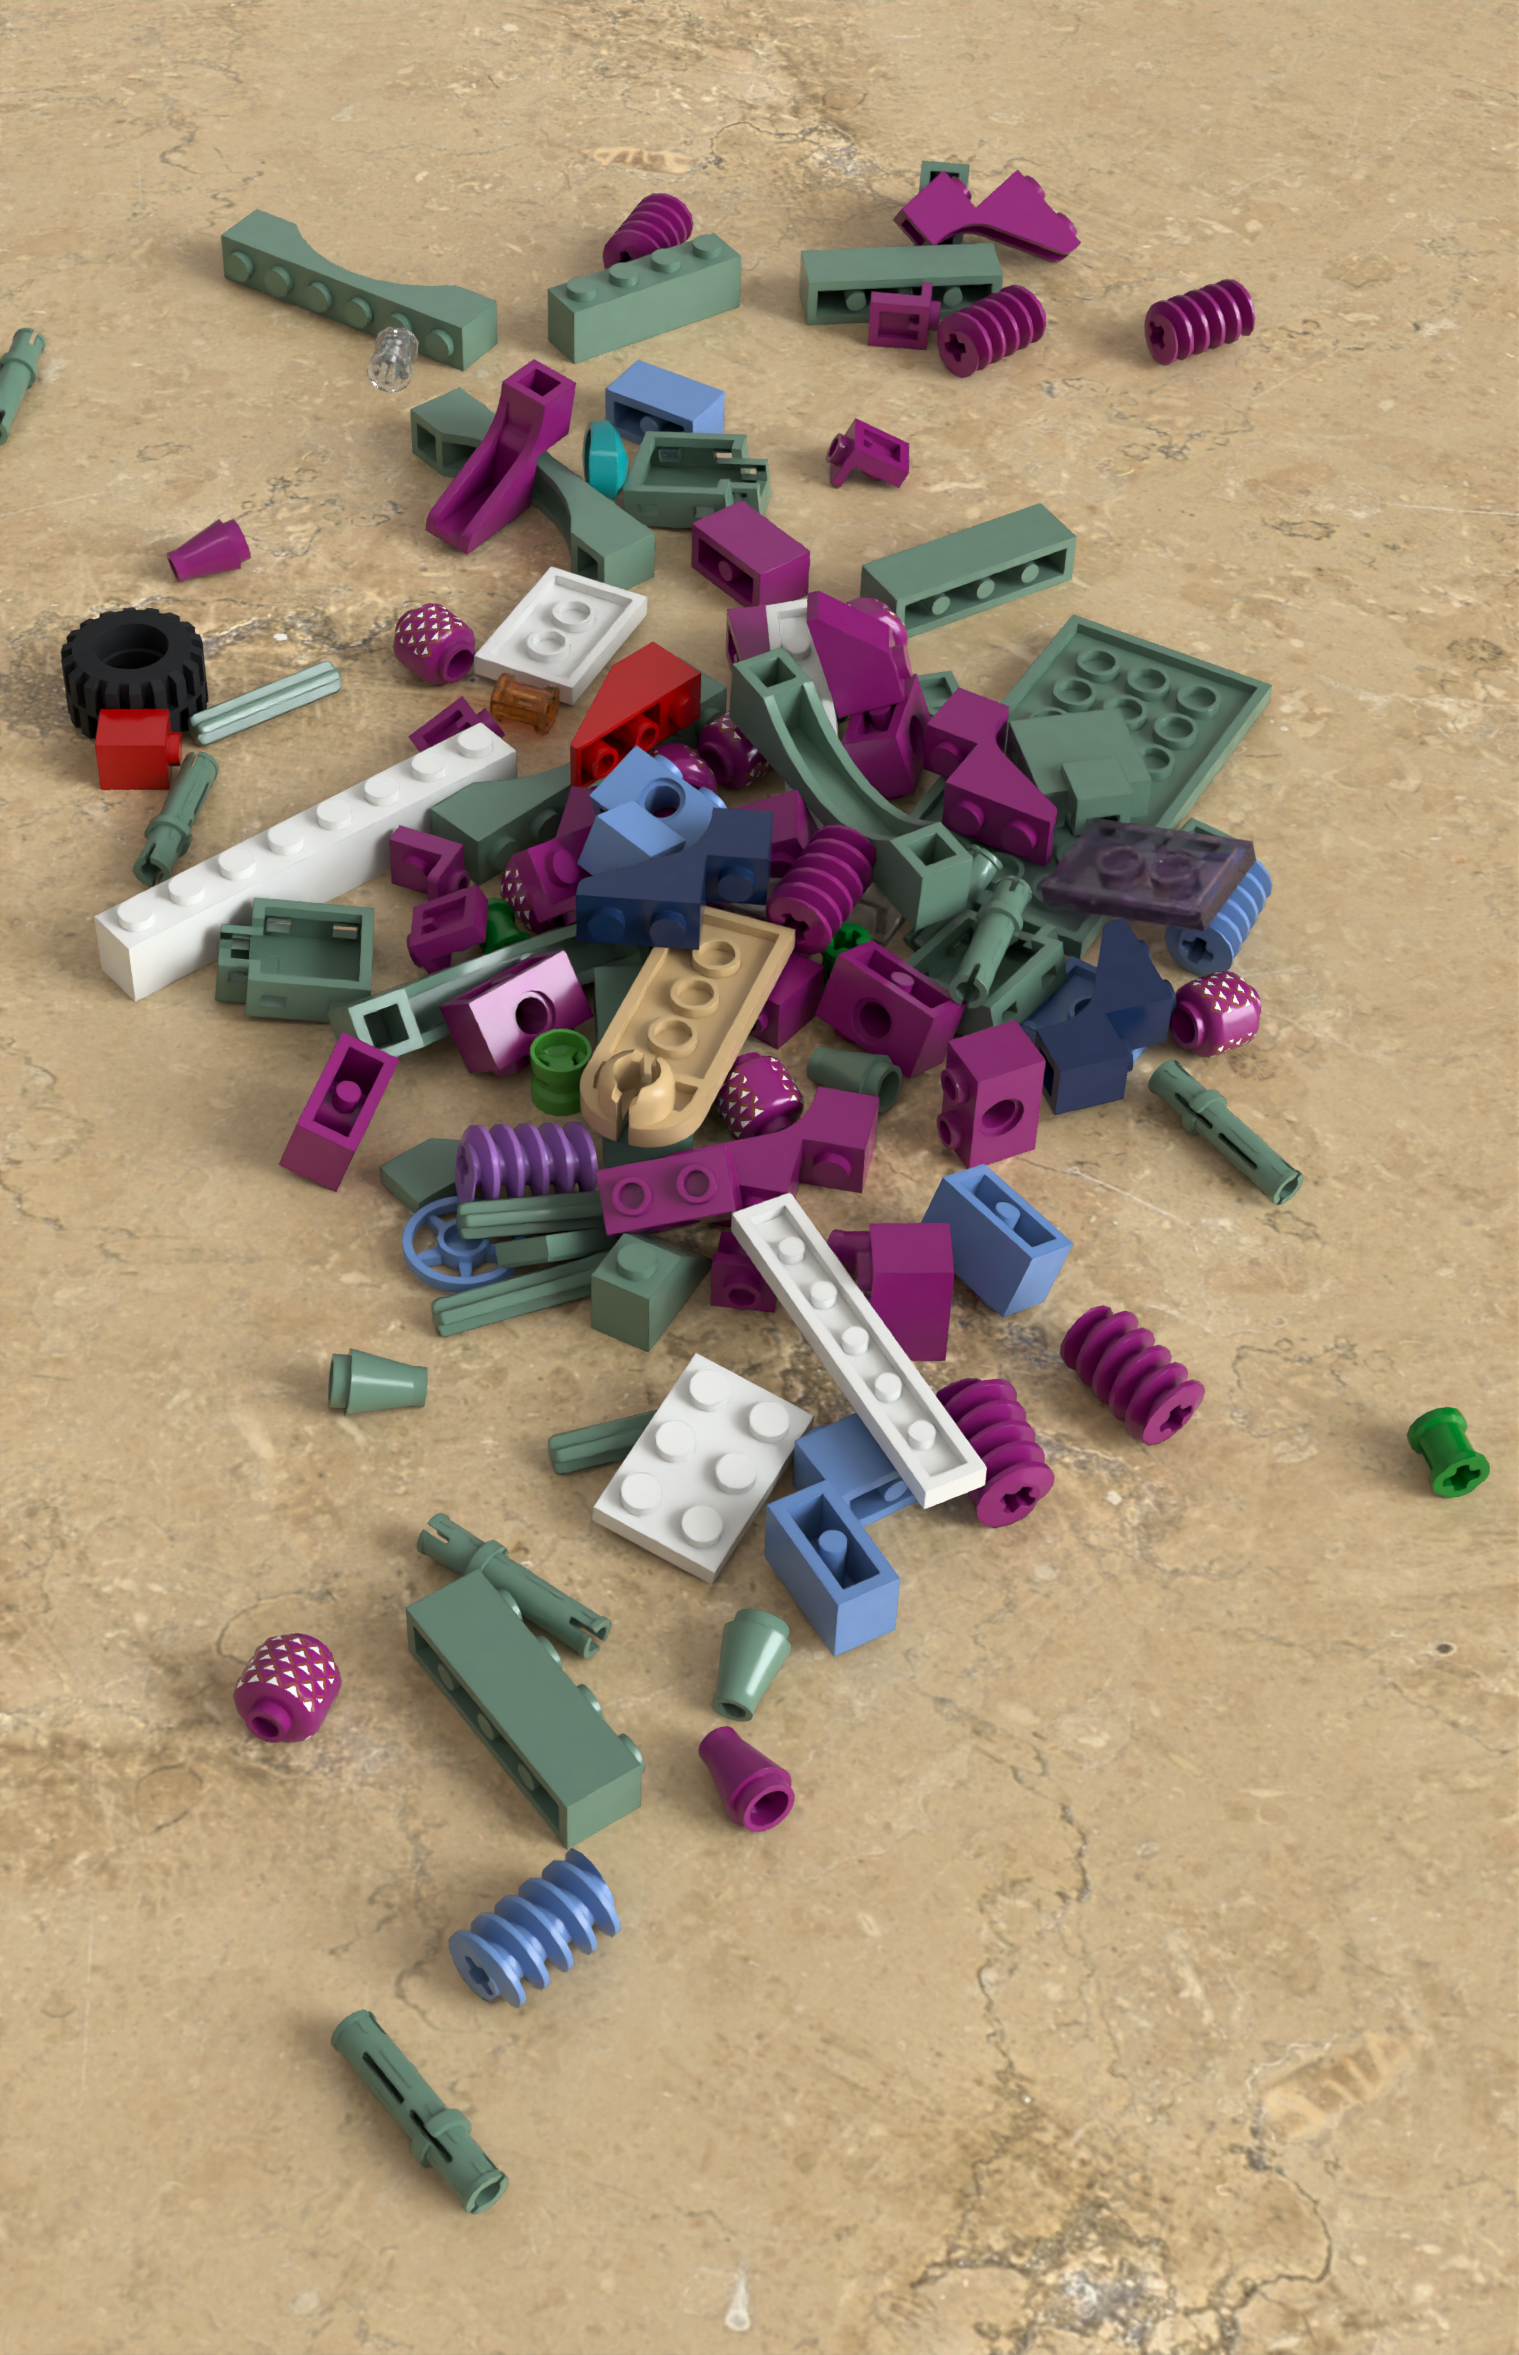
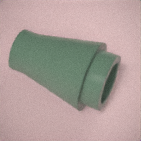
(856, 1073)
(374, 1383)
(750, 1658)

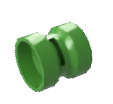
(557, 1067)

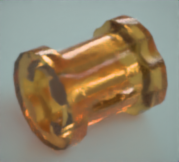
(505, 703)

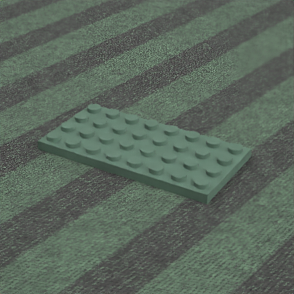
(1179, 714)

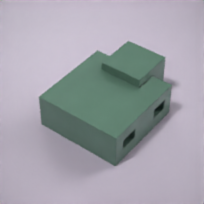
(695, 483)
(1082, 765)
(300, 966)
(1024, 980)

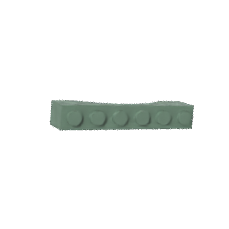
(276, 260)
(600, 535)
(526, 811)
(916, 860)
(410, 1013)

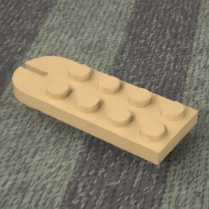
(682, 1030)

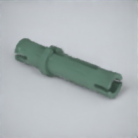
(17, 375)
(169, 831)
(996, 928)
(1206, 1115)
(534, 1596)
(437, 2133)

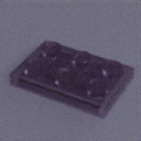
(1149, 874)

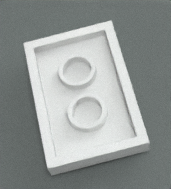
(562, 633)
(702, 1468)

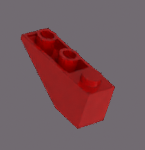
(637, 705)

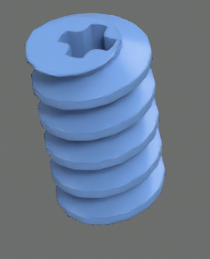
(1222, 940)
(535, 1929)

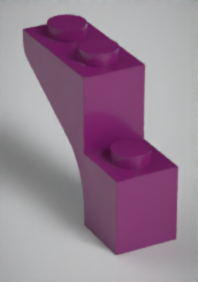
(1010, 215)
(501, 472)
(984, 789)
(824, 1148)

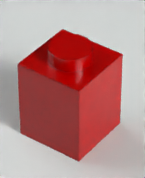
(136, 749)

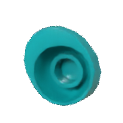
(604, 458)

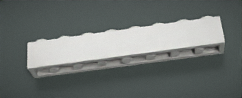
(302, 859)

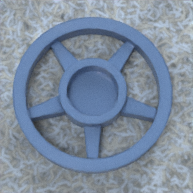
(450, 1250)

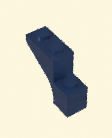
(666, 896)
(1127, 1011)

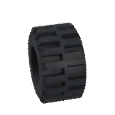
(134, 664)

